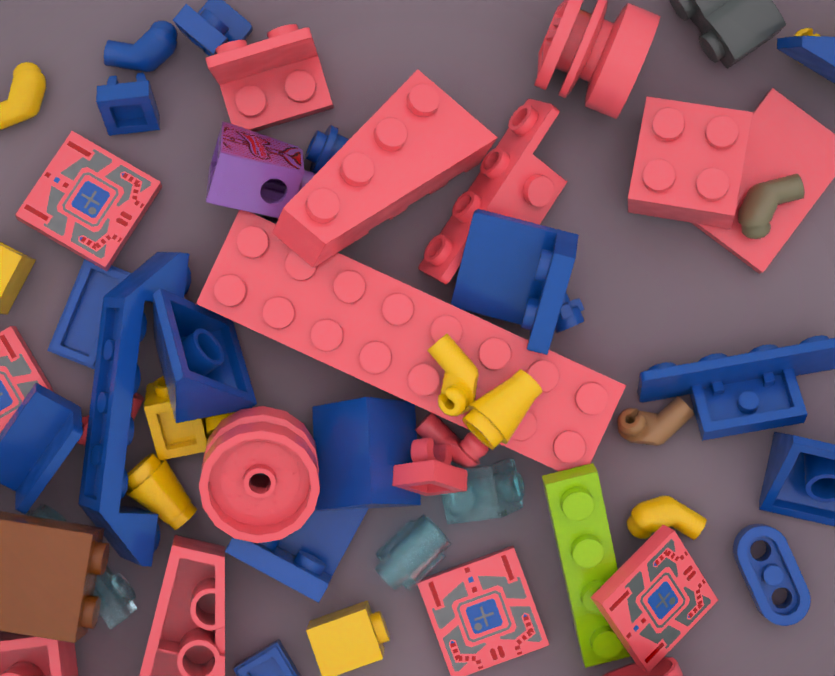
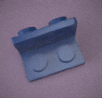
(516, 273)
(307, 555)

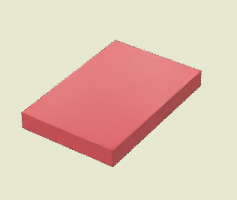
(779, 144)

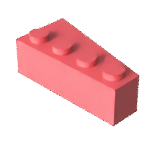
(389, 163)
(189, 614)

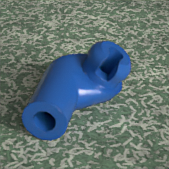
(147, 52)

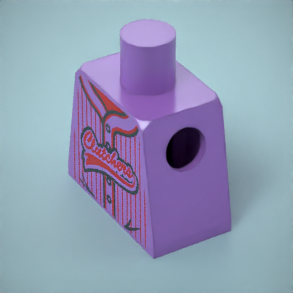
(254, 172)

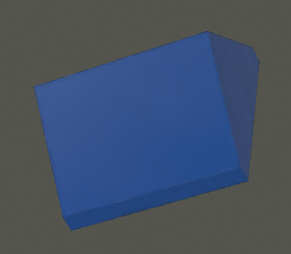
(199, 359)
(357, 452)
(800, 479)

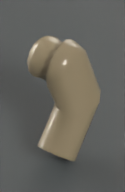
(762, 202)

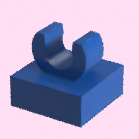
(128, 106)

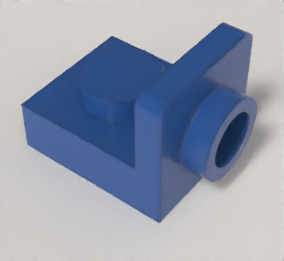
(212, 25)

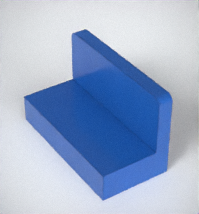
(37, 443)

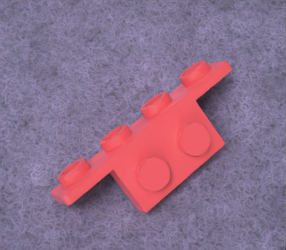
(508, 184)

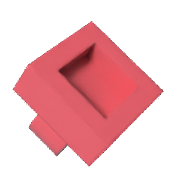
(430, 470)

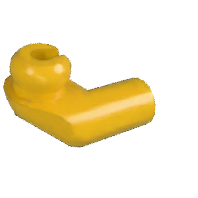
(24, 95)
(459, 377)
(667, 511)

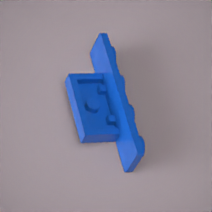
(744, 389)

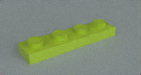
(585, 556)

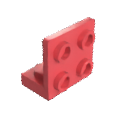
(271, 78)

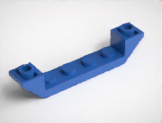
(110, 426)

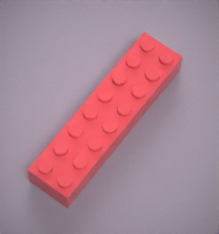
(383, 333)

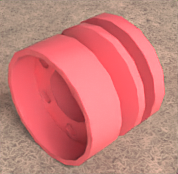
(597, 52)

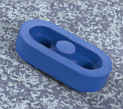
(772, 571)

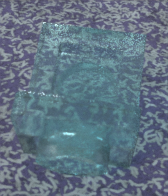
(491, 493)
(115, 597)

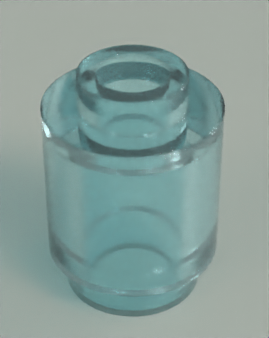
(412, 553)

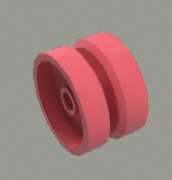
(252, 504)

